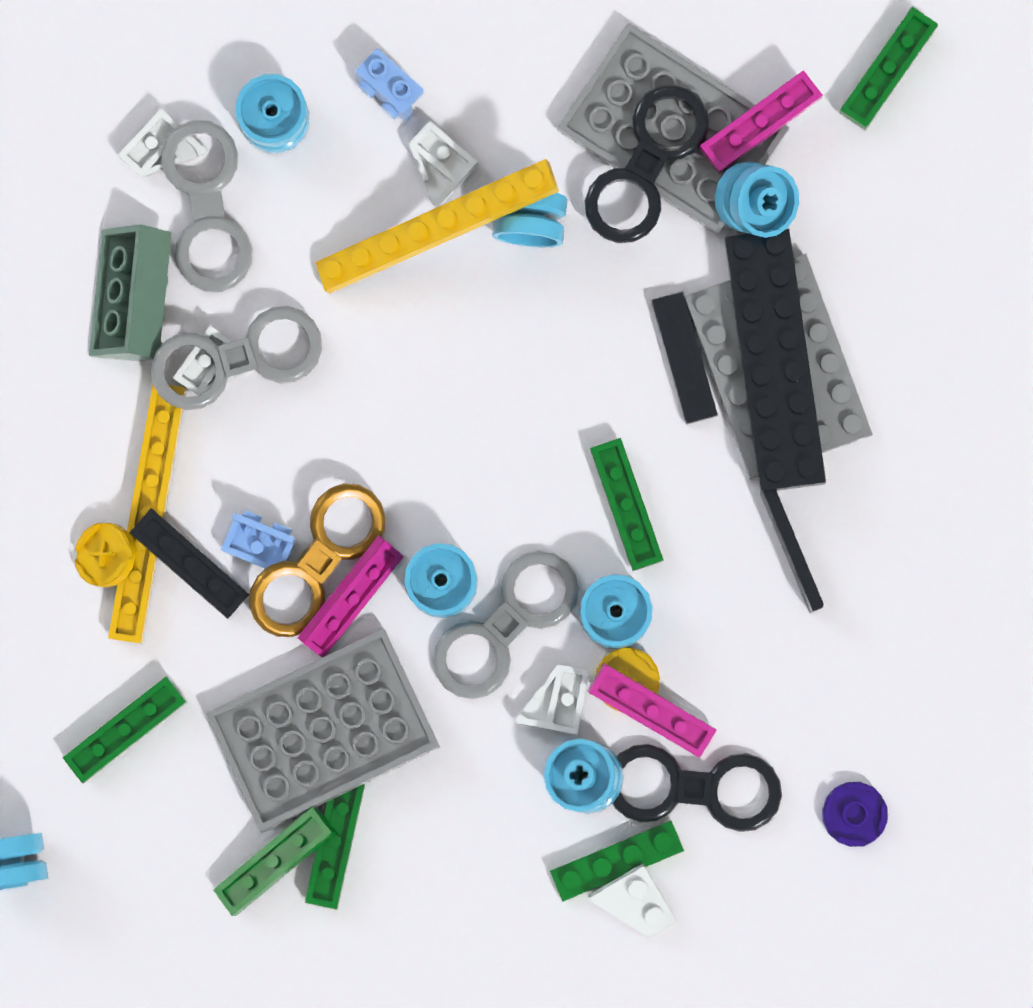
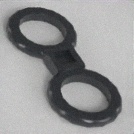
(646, 163)
(701, 788)

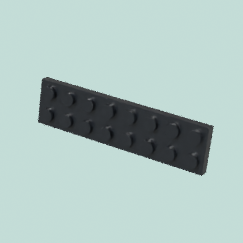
(775, 362)

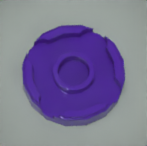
(854, 814)

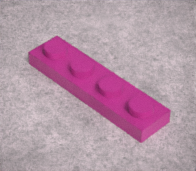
(761, 121)
(350, 596)
(651, 710)

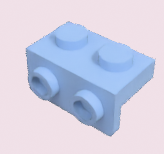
(390, 84)
(258, 542)

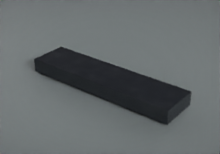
(684, 358)
(792, 550)
(189, 563)

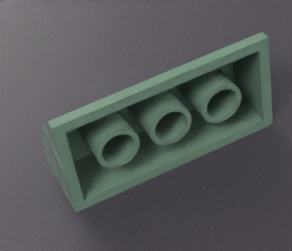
(130, 293)

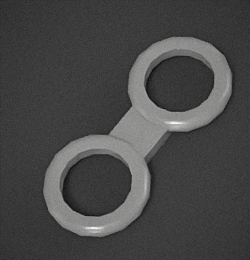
(206, 205)
(236, 357)
(505, 624)

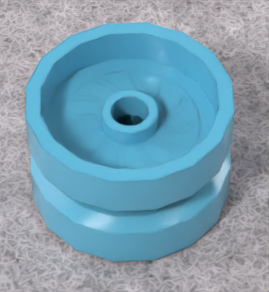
(261, 98)
(757, 199)
(534, 224)
(446, 599)
(610, 630)
(564, 773)
(13, 868)

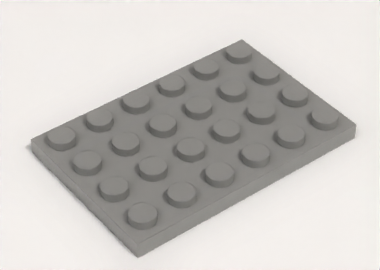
(604, 124)
(835, 396)
(322, 730)

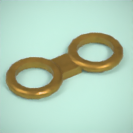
(317, 559)

